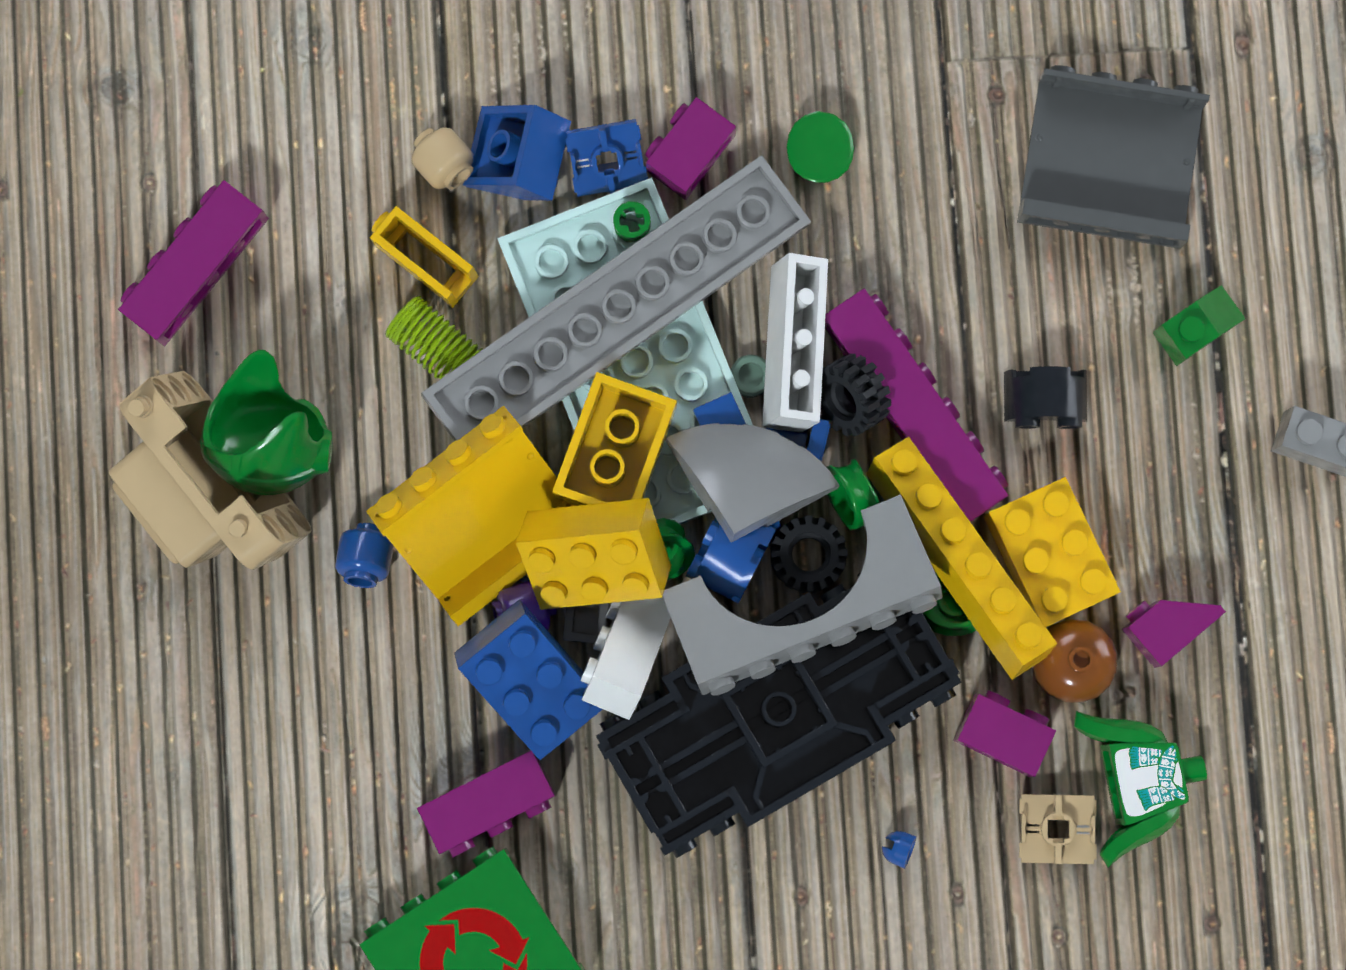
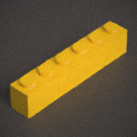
(963, 560)

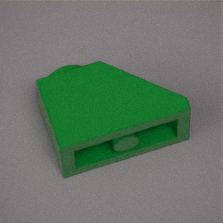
(1198, 325)

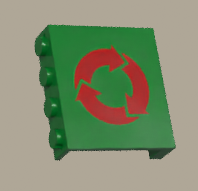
(472, 924)

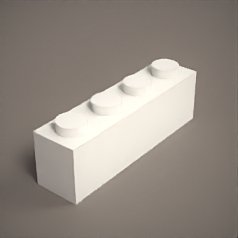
(795, 343)

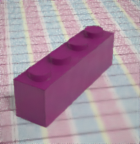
(193, 262)

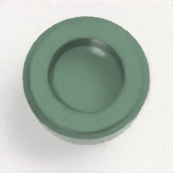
(749, 375)

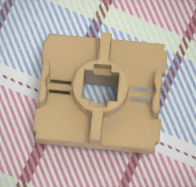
(1080, 843)

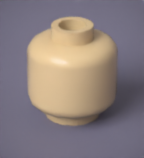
(442, 158)

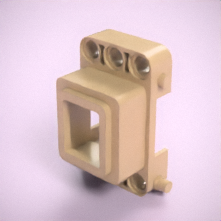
(181, 497)

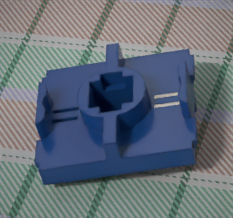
(591, 141)

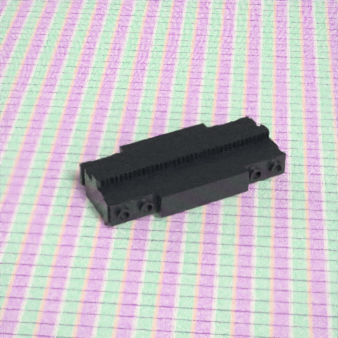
(775, 737)

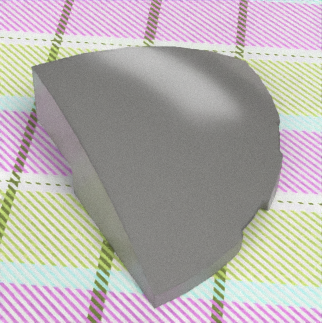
(749, 474)

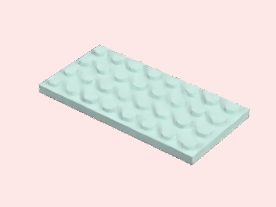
(676, 362)

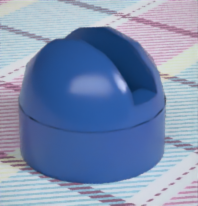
(901, 850)

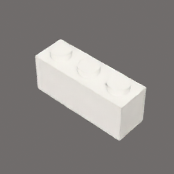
(625, 655)

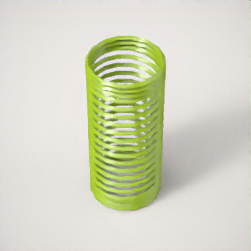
(407, 318)

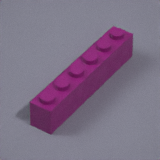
(916, 408)

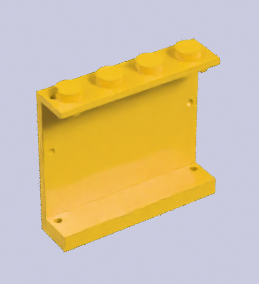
(465, 511)

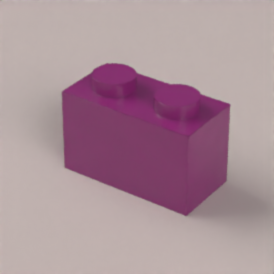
(689, 148)
(1004, 734)

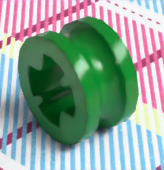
(640, 212)

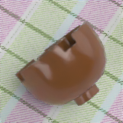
(1079, 664)

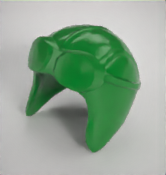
(261, 434)

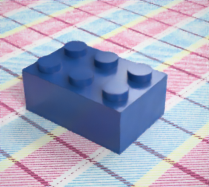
(527, 679)

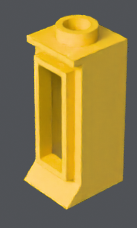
(392, 227)

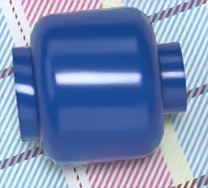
(364, 556)

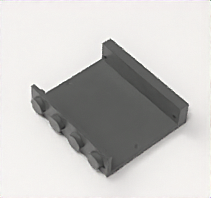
(1111, 157)

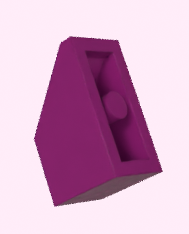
(1168, 627)

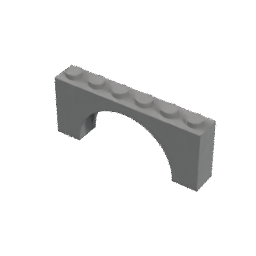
(891, 583)

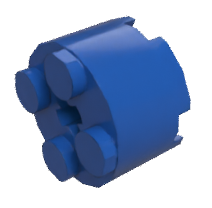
(728, 565)

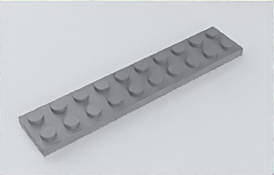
(622, 303)

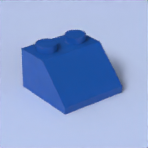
(518, 151)

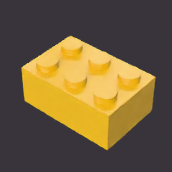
(614, 443)
(1052, 552)
(594, 554)

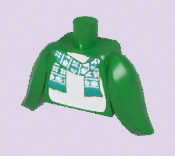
(1142, 779)

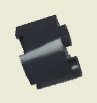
(1045, 395)

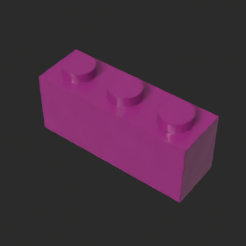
(487, 804)

